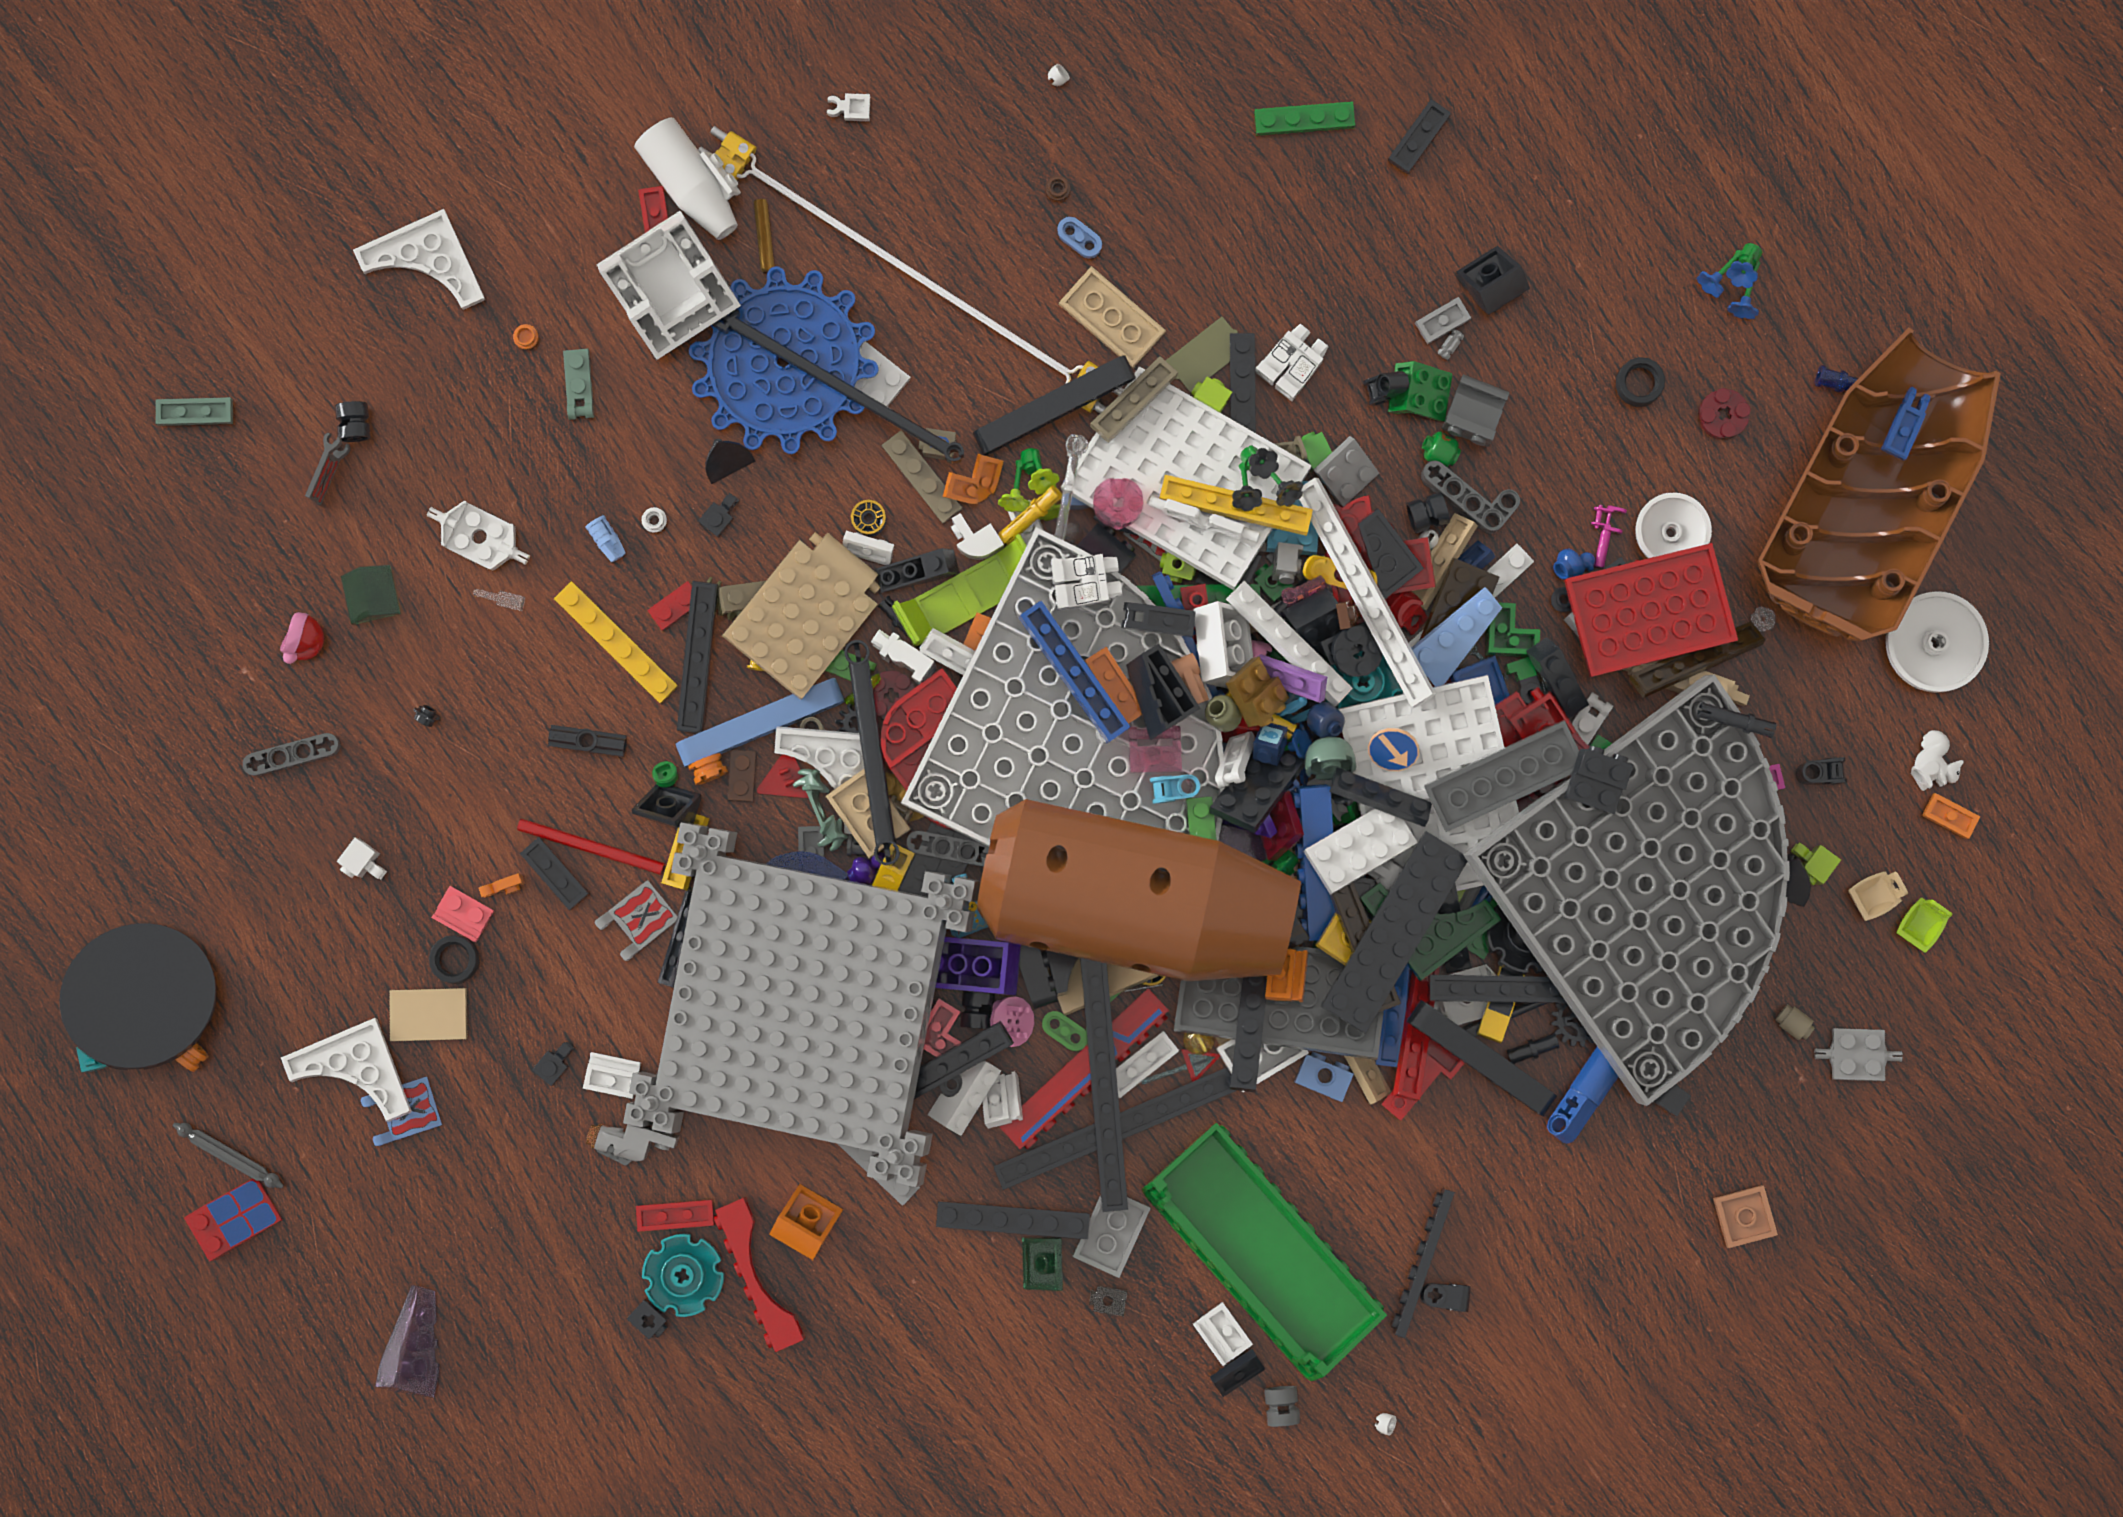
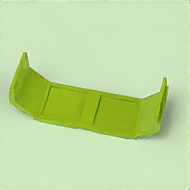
(961, 596)

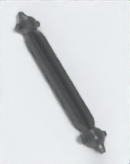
(228, 1155)

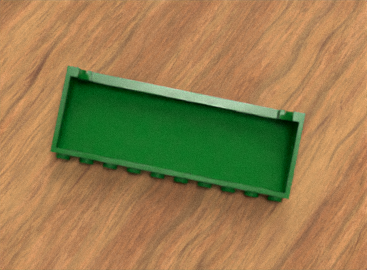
(1264, 1253)

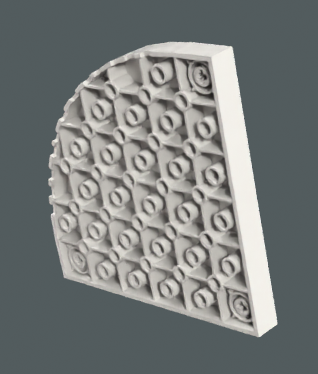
(1025, 736)

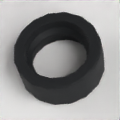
(1626, 395)
(434, 961)

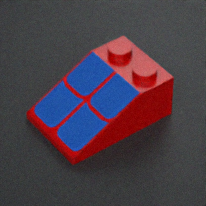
(233, 1219)

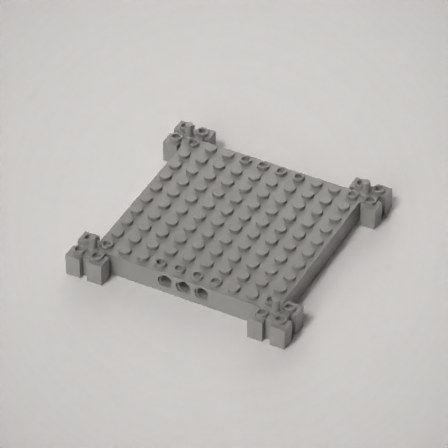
(801, 1003)

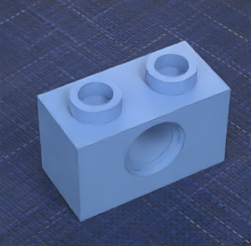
(1335, 1087)

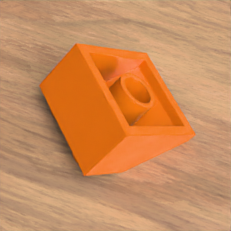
(806, 1221)

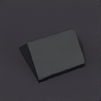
(668, 806)

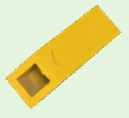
(893, 875)

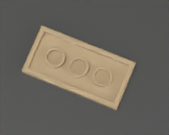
(1112, 317)
(1118, 980)

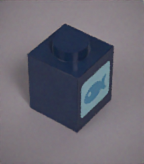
(1270, 743)

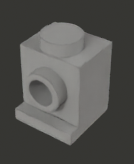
(1286, 562)

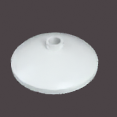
(1673, 512)

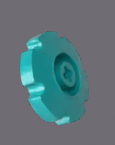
(1380, 685)
(700, 1263)

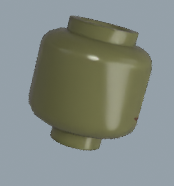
(1223, 713)

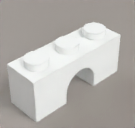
(959, 1110)

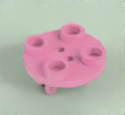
(1014, 1009)

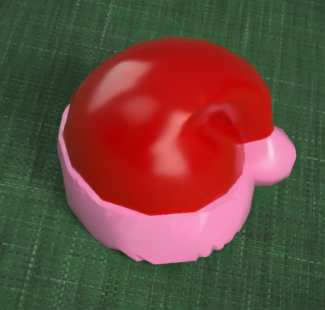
(303, 639)

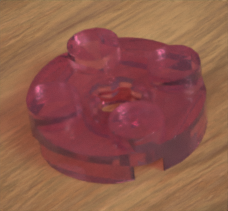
(1116, 516)

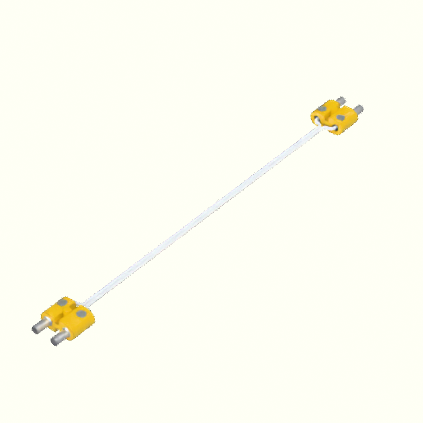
(738, 152)

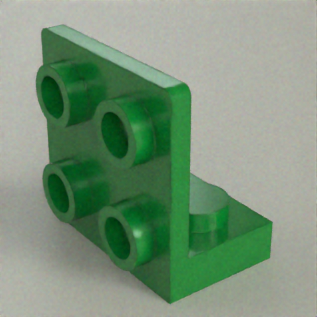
(1426, 392)

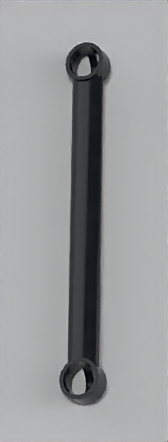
(872, 752)

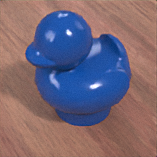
(1571, 564)

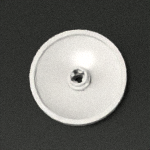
(1959, 638)

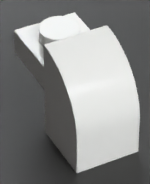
(977, 545)

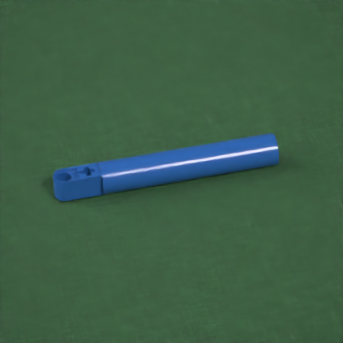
(1582, 1098)

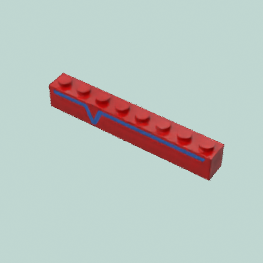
(1074, 1077)

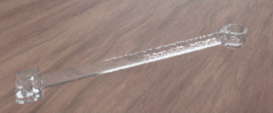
(1075, 446)

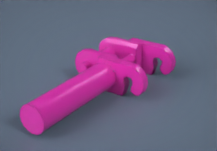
(1605, 533)

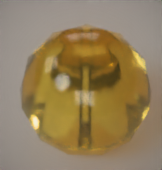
(1197, 1043)

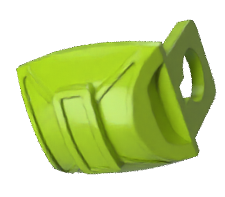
(1924, 923)

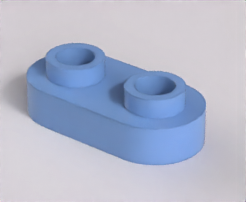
(1080, 237)

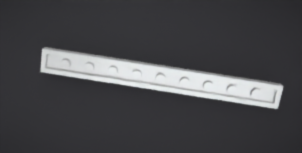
(1366, 594)

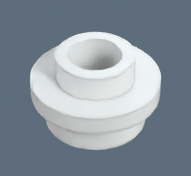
(648, 514)

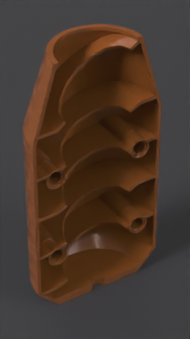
(1871, 513)
(1134, 895)

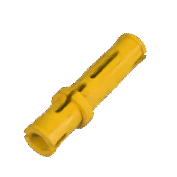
(1037, 509)

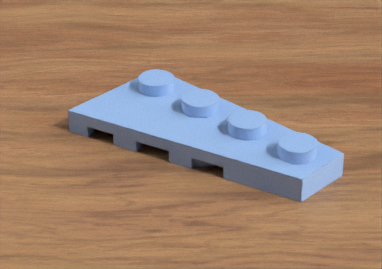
(1451, 640)

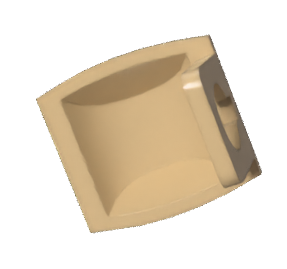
(1877, 894)

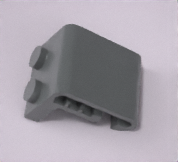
(1475, 411)

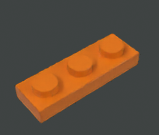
(1114, 683)

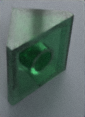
(370, 593)
(1042, 1263)

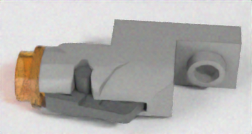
(628, 1145)

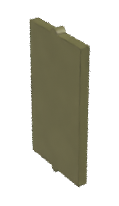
(1203, 354)

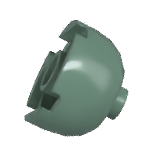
(1326, 755)

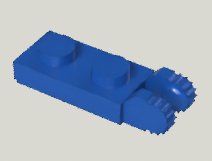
(1905, 425)

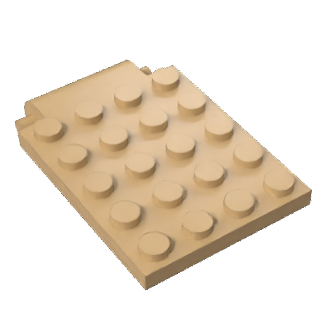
(805, 612)

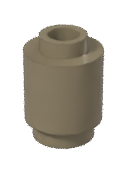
(1795, 1022)

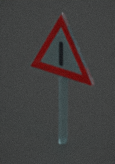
(1196, 1066)

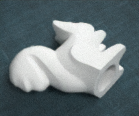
(1931, 765)

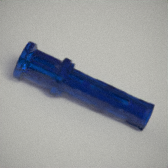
(1838, 380)

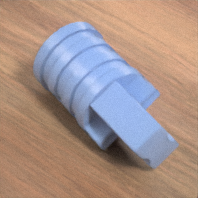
(606, 538)

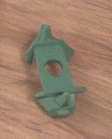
(829, 827)

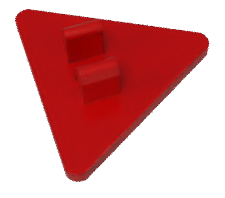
(781, 779)

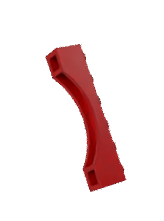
(780, 1324)

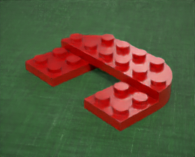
(912, 726)

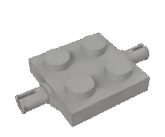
(1858, 1054)

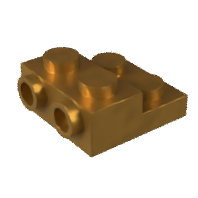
(1257, 693)

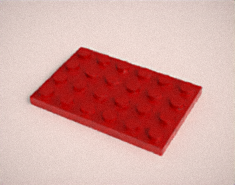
(1651, 610)

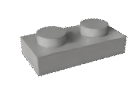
(1443, 320)

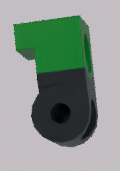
(1525, 677)

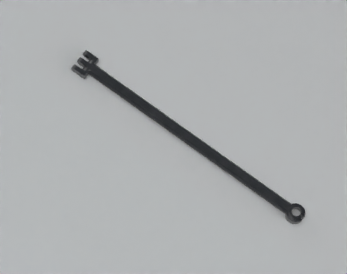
(732, 322)

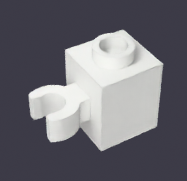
(359, 859)

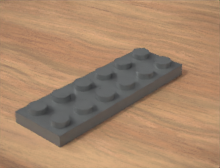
(1503, 776)

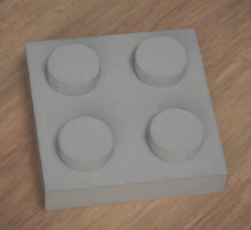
(1346, 471)

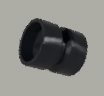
(352, 421)
(1427, 513)
(977, 1009)

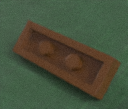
(1348, 614)

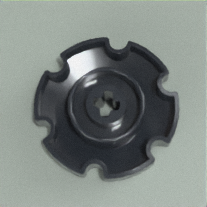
(1510, 947)

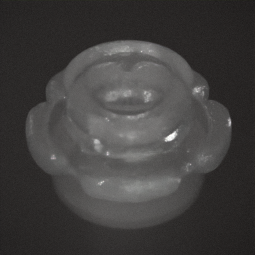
(1768, 614)

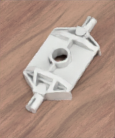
(459, 529)
(1462, 1012)

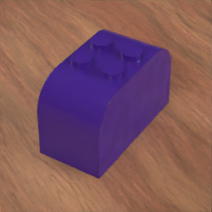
(979, 966)

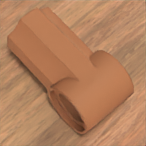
(1190, 674)

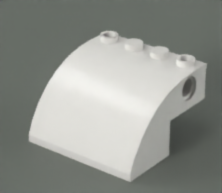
(668, 285)

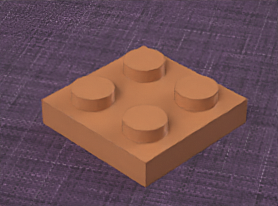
(1745, 1216)

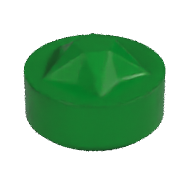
(665, 774)

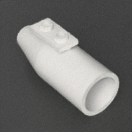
(690, 177)

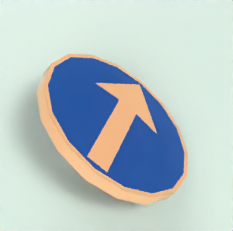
(1393, 749)

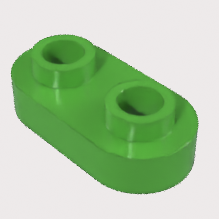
(1064, 1031)

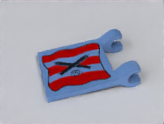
(423, 1114)

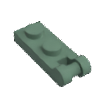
(578, 383)

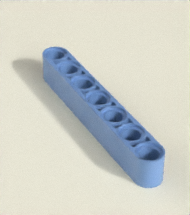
(760, 722)

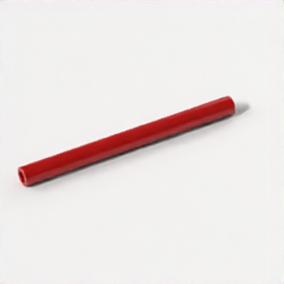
(591, 846)

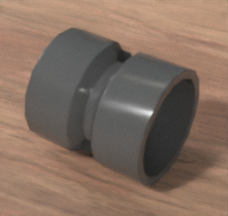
(1282, 1396)

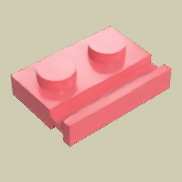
(463, 914)

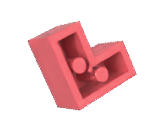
(940, 1023)

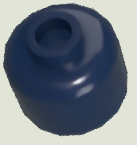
(1325, 720)

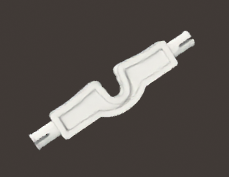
(1213, 523)

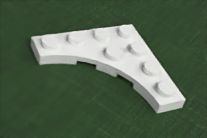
(427, 247)
(831, 752)
(358, 1057)

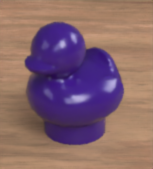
(864, 870)

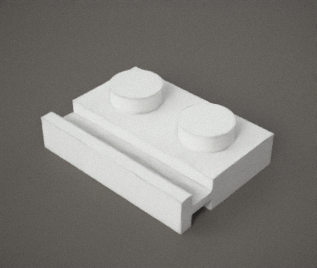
(610, 1074)
(1003, 1101)
(1222, 1334)

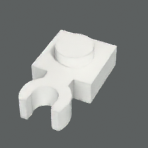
(855, 107)

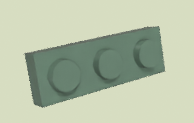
(194, 411)

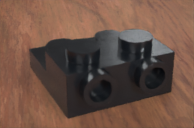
(1598, 779)

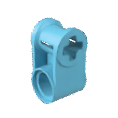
(1172, 788)

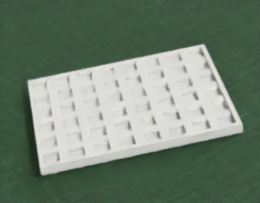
(1189, 442)
(1451, 733)

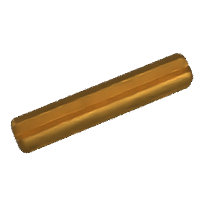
(763, 234)

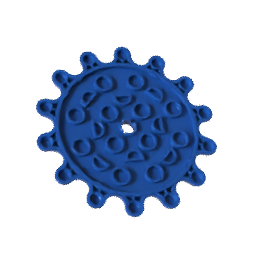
(776, 398)

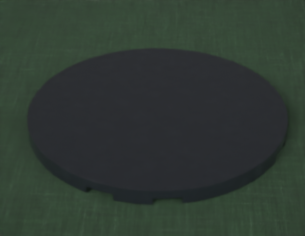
(138, 996)

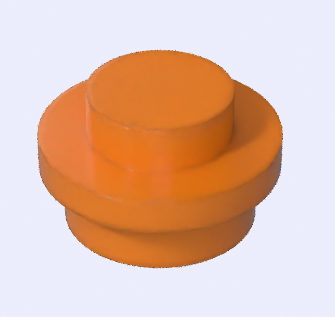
(525, 336)

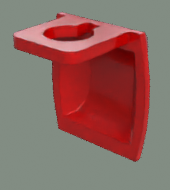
(1404, 607)

